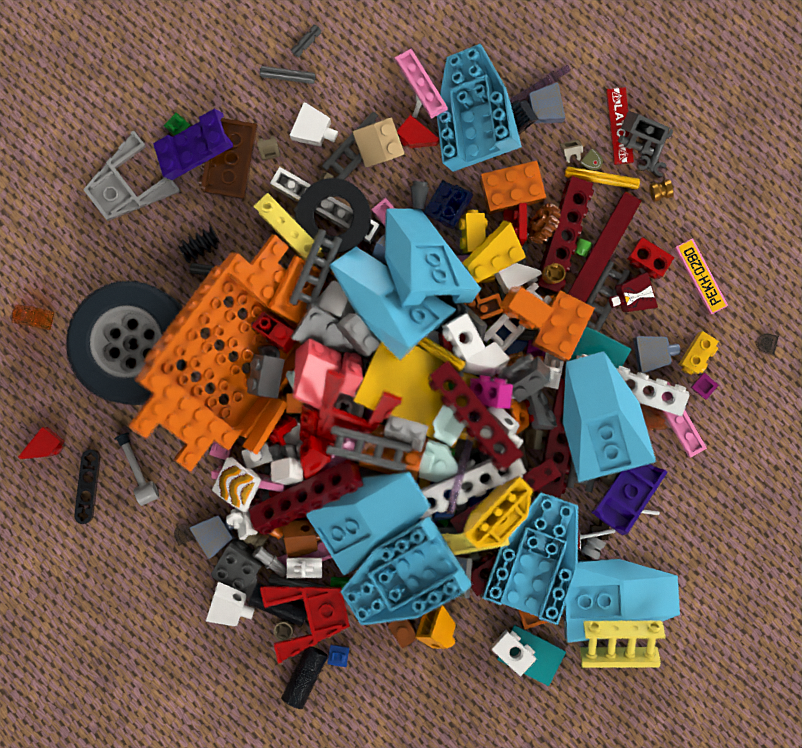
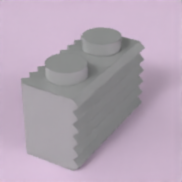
(358, 334)
(406, 432)

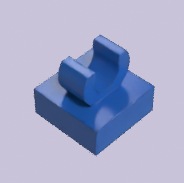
(338, 655)

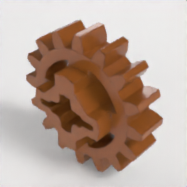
(544, 223)

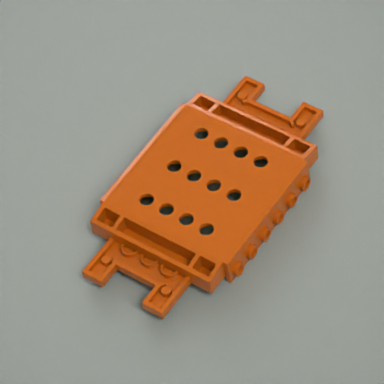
(184, 404)

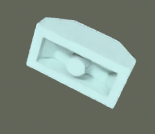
(447, 427)

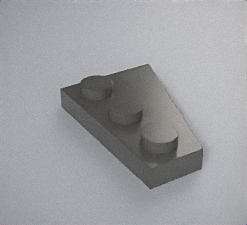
(543, 416)

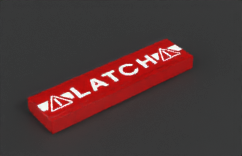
(617, 112)

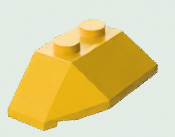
(499, 514)

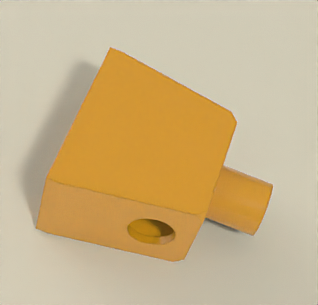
(436, 629)

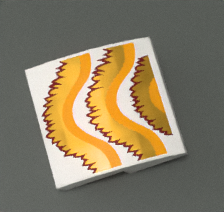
(236, 484)

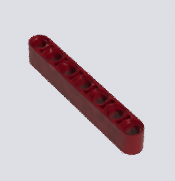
(604, 247)

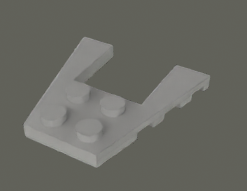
(113, 194)

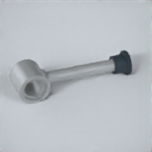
(145, 491)

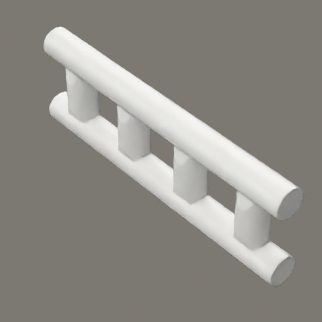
(504, 320)

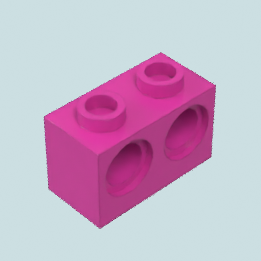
(492, 392)

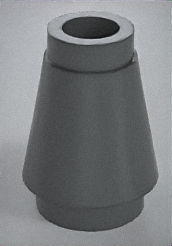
(419, 194)

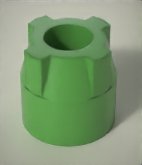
(583, 247)

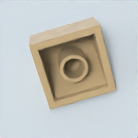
(378, 142)

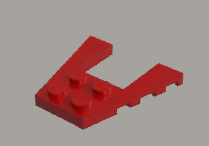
(332, 416)
(324, 611)

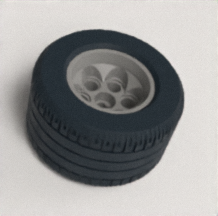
(92, 339)

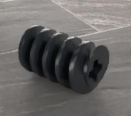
(199, 244)

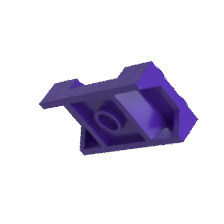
(192, 146)
(628, 497)

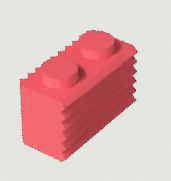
(353, 369)

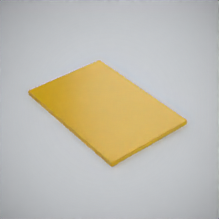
(408, 380)

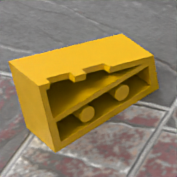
(495, 253)

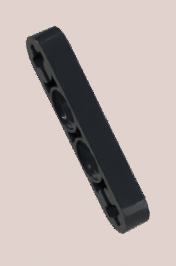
(85, 486)

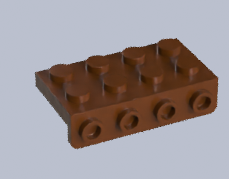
(229, 171)

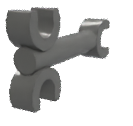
(651, 164)

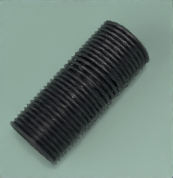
(290, 611)
(304, 678)

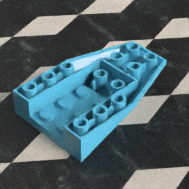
(478, 112)
(423, 260)
(377, 303)
(603, 419)
(368, 517)
(539, 562)
(406, 577)
(618, 593)

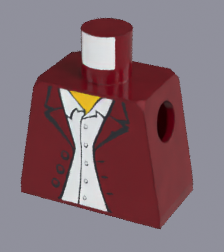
(634, 294)

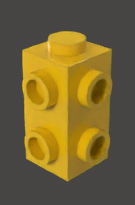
(473, 230)
(698, 353)

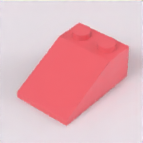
(310, 370)

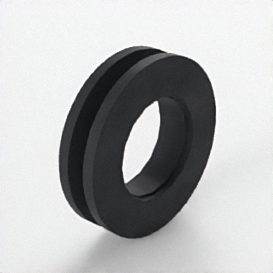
(335, 188)

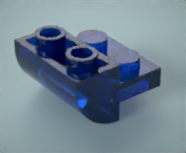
(448, 204)

